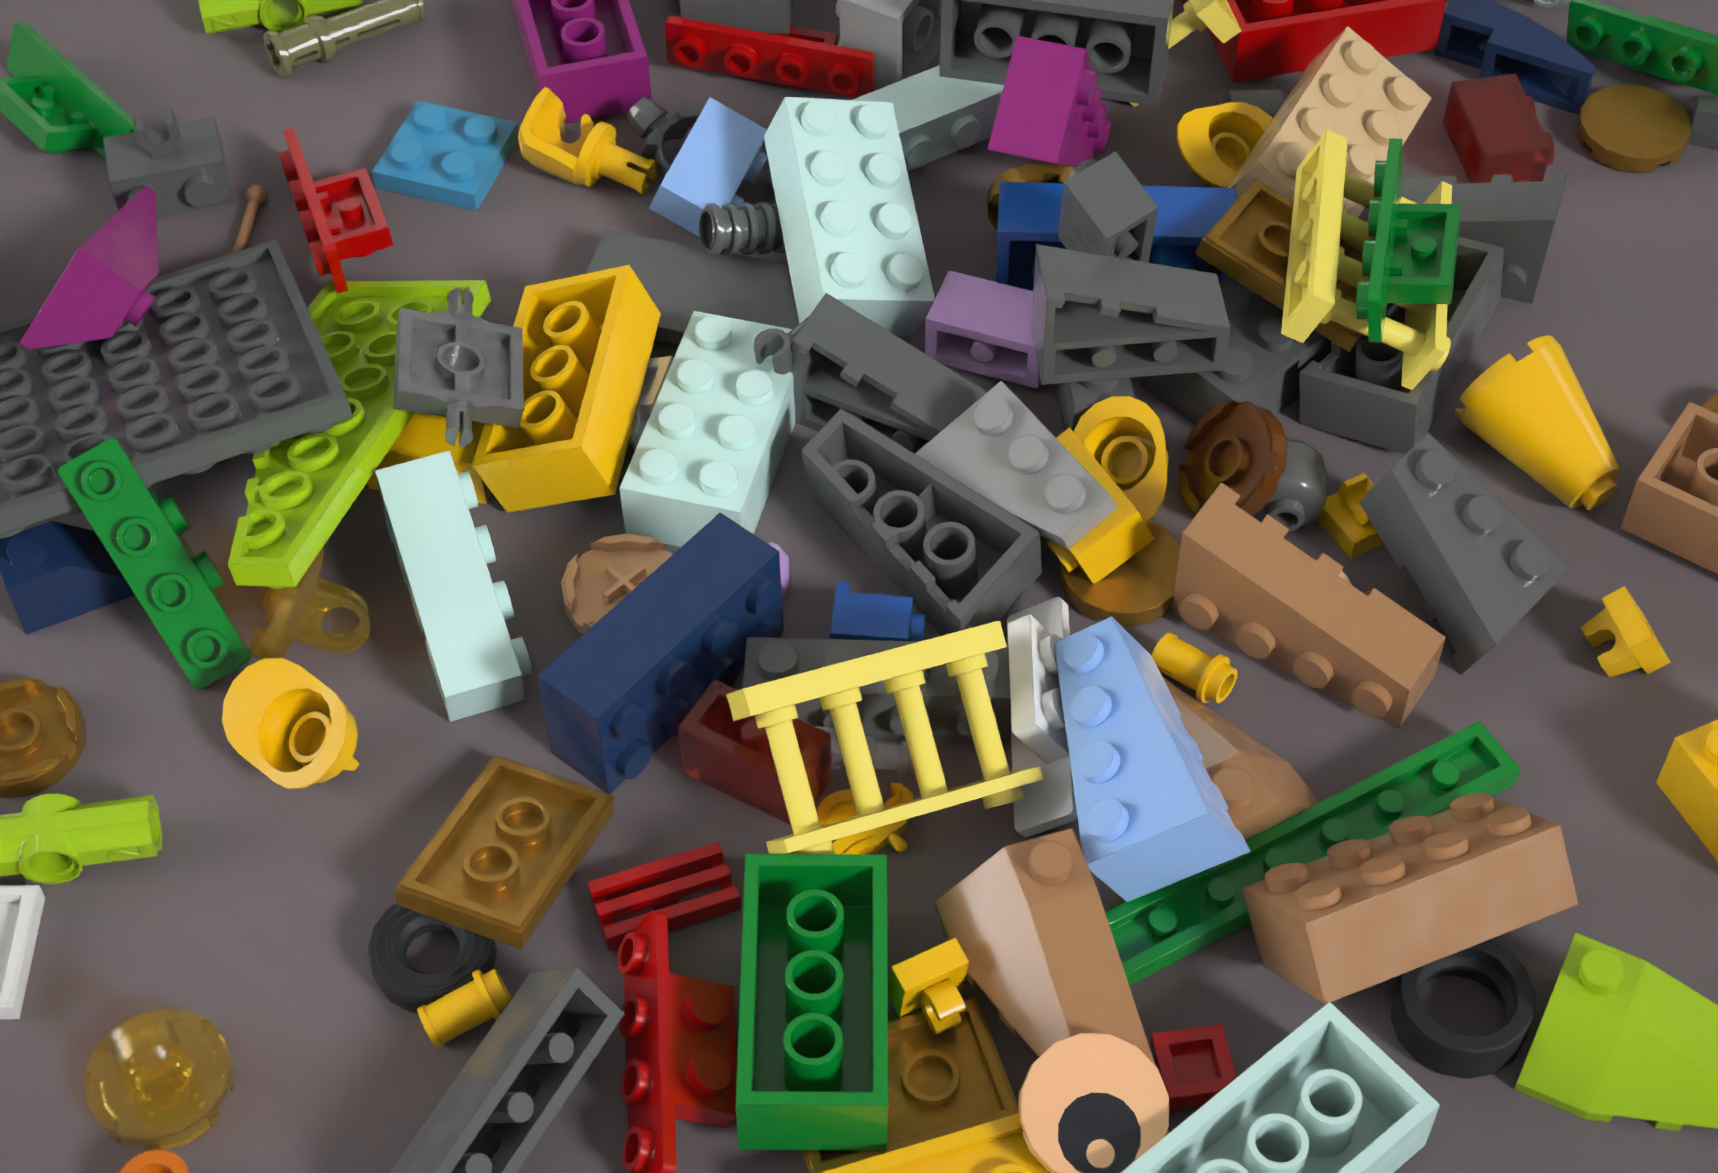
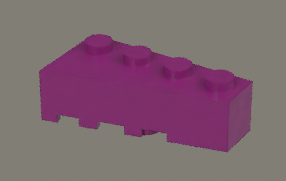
(1050, 105)

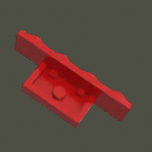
(796, 59)
(336, 213)
(676, 1049)

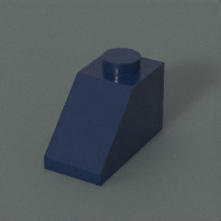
(58, 574)

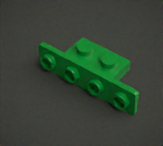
(1645, 44)
(56, 100)
(1411, 251)
(157, 561)

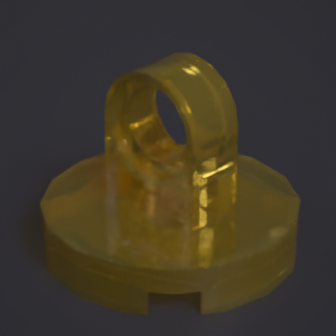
(299, 615)
(159, 1079)

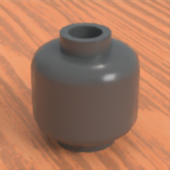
(1300, 489)

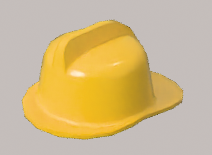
(1220, 139)
(1130, 447)
(289, 724)

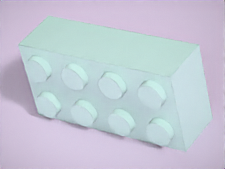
(848, 210)
(710, 435)
(1306, 1106)

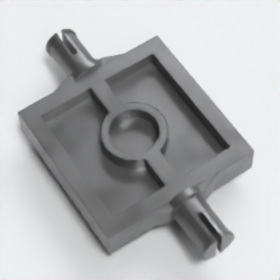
(459, 368)

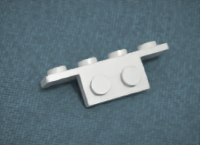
(1038, 717)

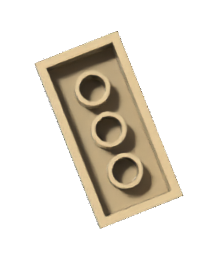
(1344, 91)

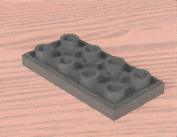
(689, 280)

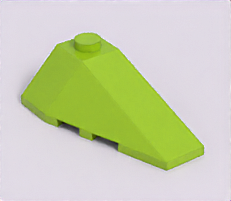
(1624, 1043)

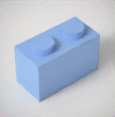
(710, 165)

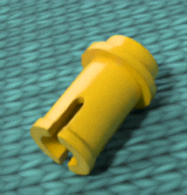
(1192, 667)
(465, 1007)

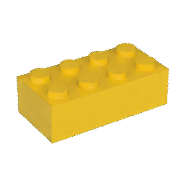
(581, 390)

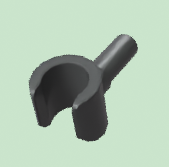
(779, 344)

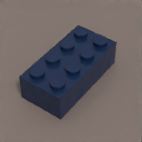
(659, 651)

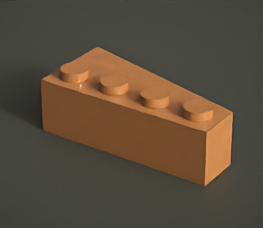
(1301, 612)

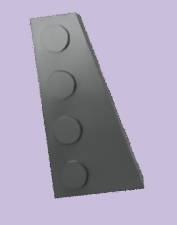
(1361, 389)
(921, 526)

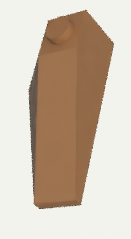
(1251, 778)
(1042, 944)

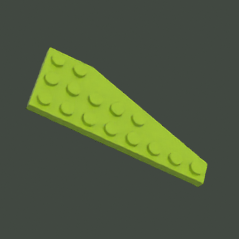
(314, 478)

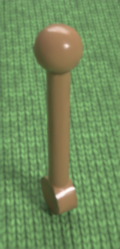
(256, 196)

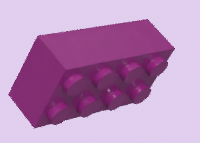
(585, 54)

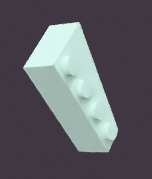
(451, 585)

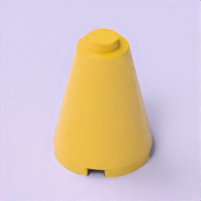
(1543, 424)

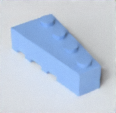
(1135, 770)

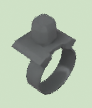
(651, 122)

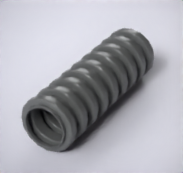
(741, 229)

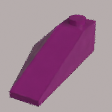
(103, 280)

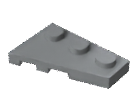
(1020, 467)

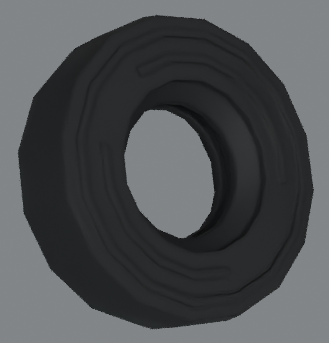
(409, 986)

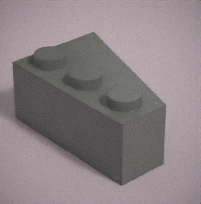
(1461, 548)

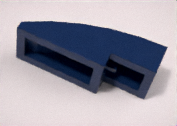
(1509, 43)

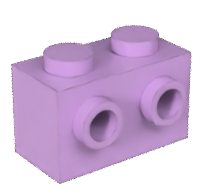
(995, 321)

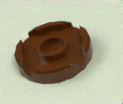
(1238, 448)

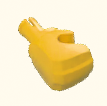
(588, 158)

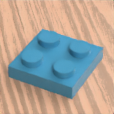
(446, 155)

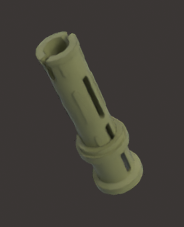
(323, 37)

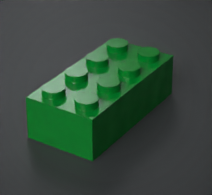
(813, 1003)

